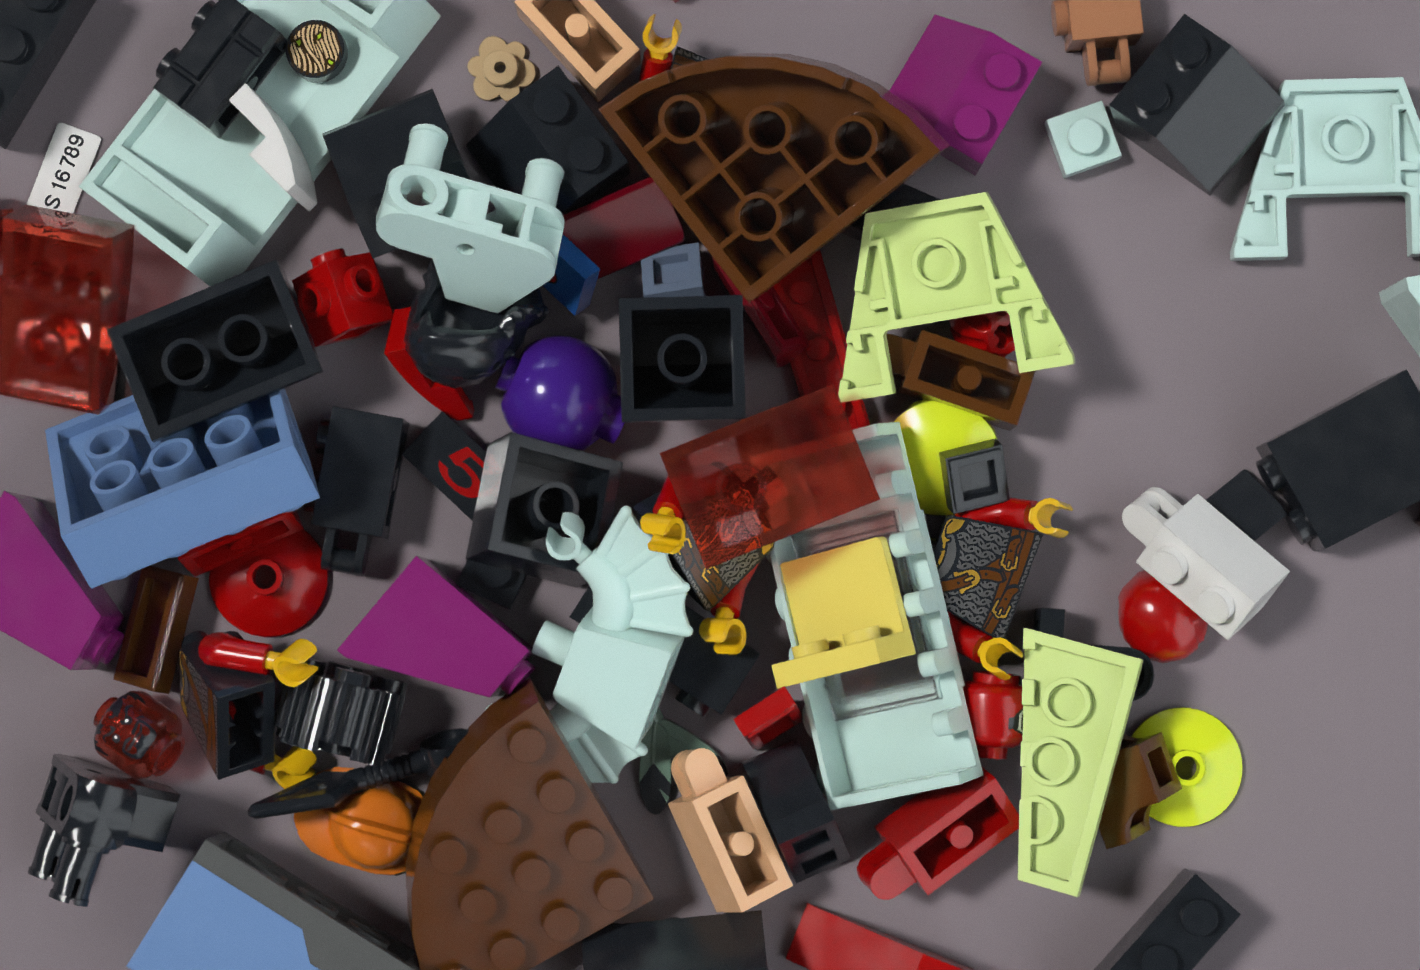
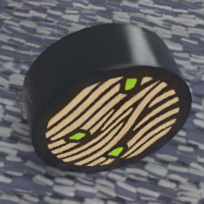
(316, 51)

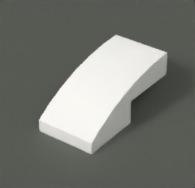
(279, 151)

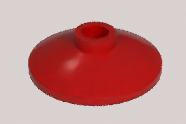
(288, 602)

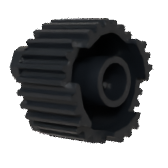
(342, 712)

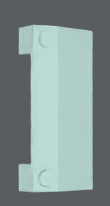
(206, 194)

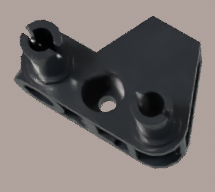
(89, 814)

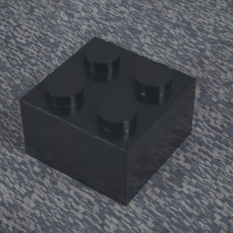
(526, 491)

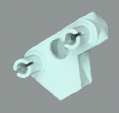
(477, 255)

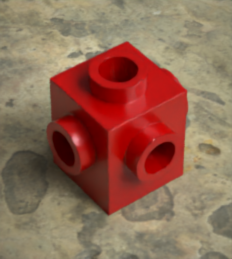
(342, 297)

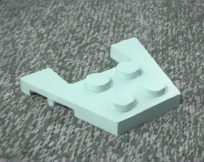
(1332, 143)

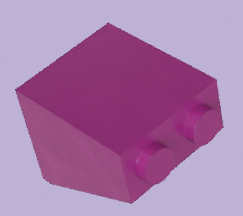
(45, 593)
(439, 635)

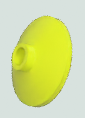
(1216, 759)

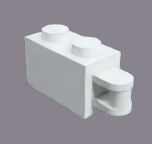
(1203, 558)

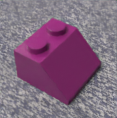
(965, 86)

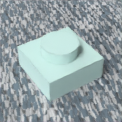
(1082, 139)

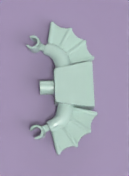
(622, 647)

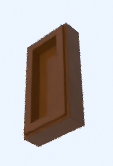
(156, 629)

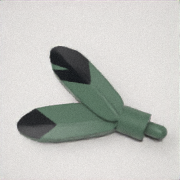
(665, 741)

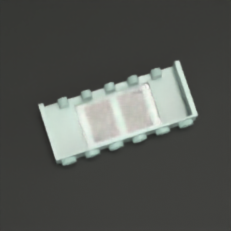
(903, 720)

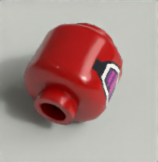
(995, 713)

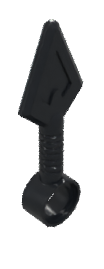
(332, 788)

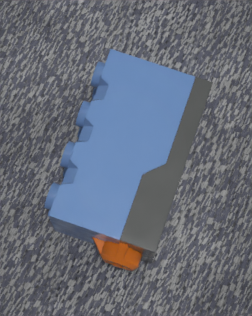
(255, 915)

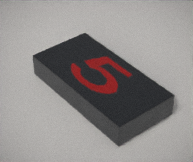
(449, 461)

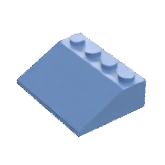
(150, 501)

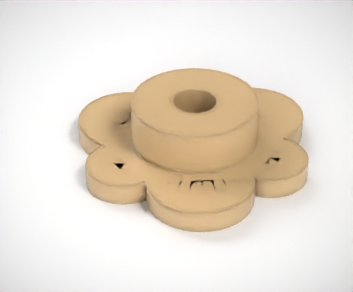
(490, 84)

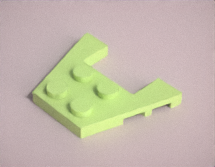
(941, 266)

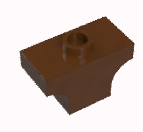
(1139, 780)

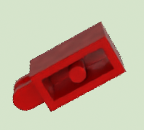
(937, 836)

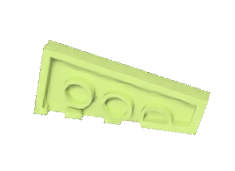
(1071, 738)

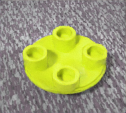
(934, 428)

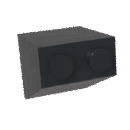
(682, 358)
(1348, 462)

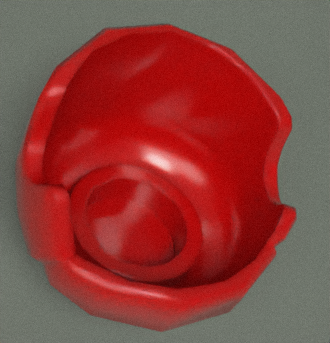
(1158, 621)

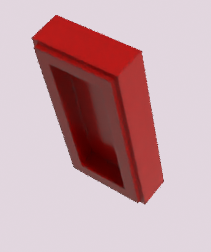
(769, 718)

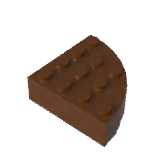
(770, 154)
(514, 848)

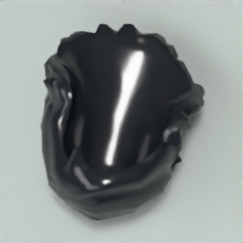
(462, 342)

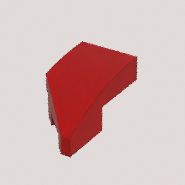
(449, 400)

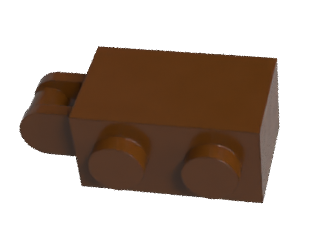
(960, 377)

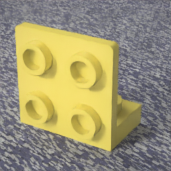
(843, 612)

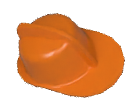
(364, 830)

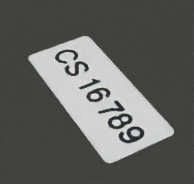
(64, 168)

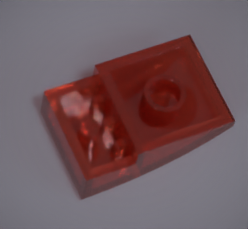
(58, 296)
(769, 476)

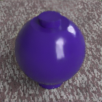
(561, 393)

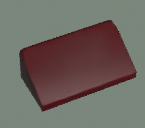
(624, 226)
(770, 323)

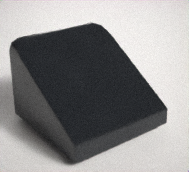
(1247, 505)

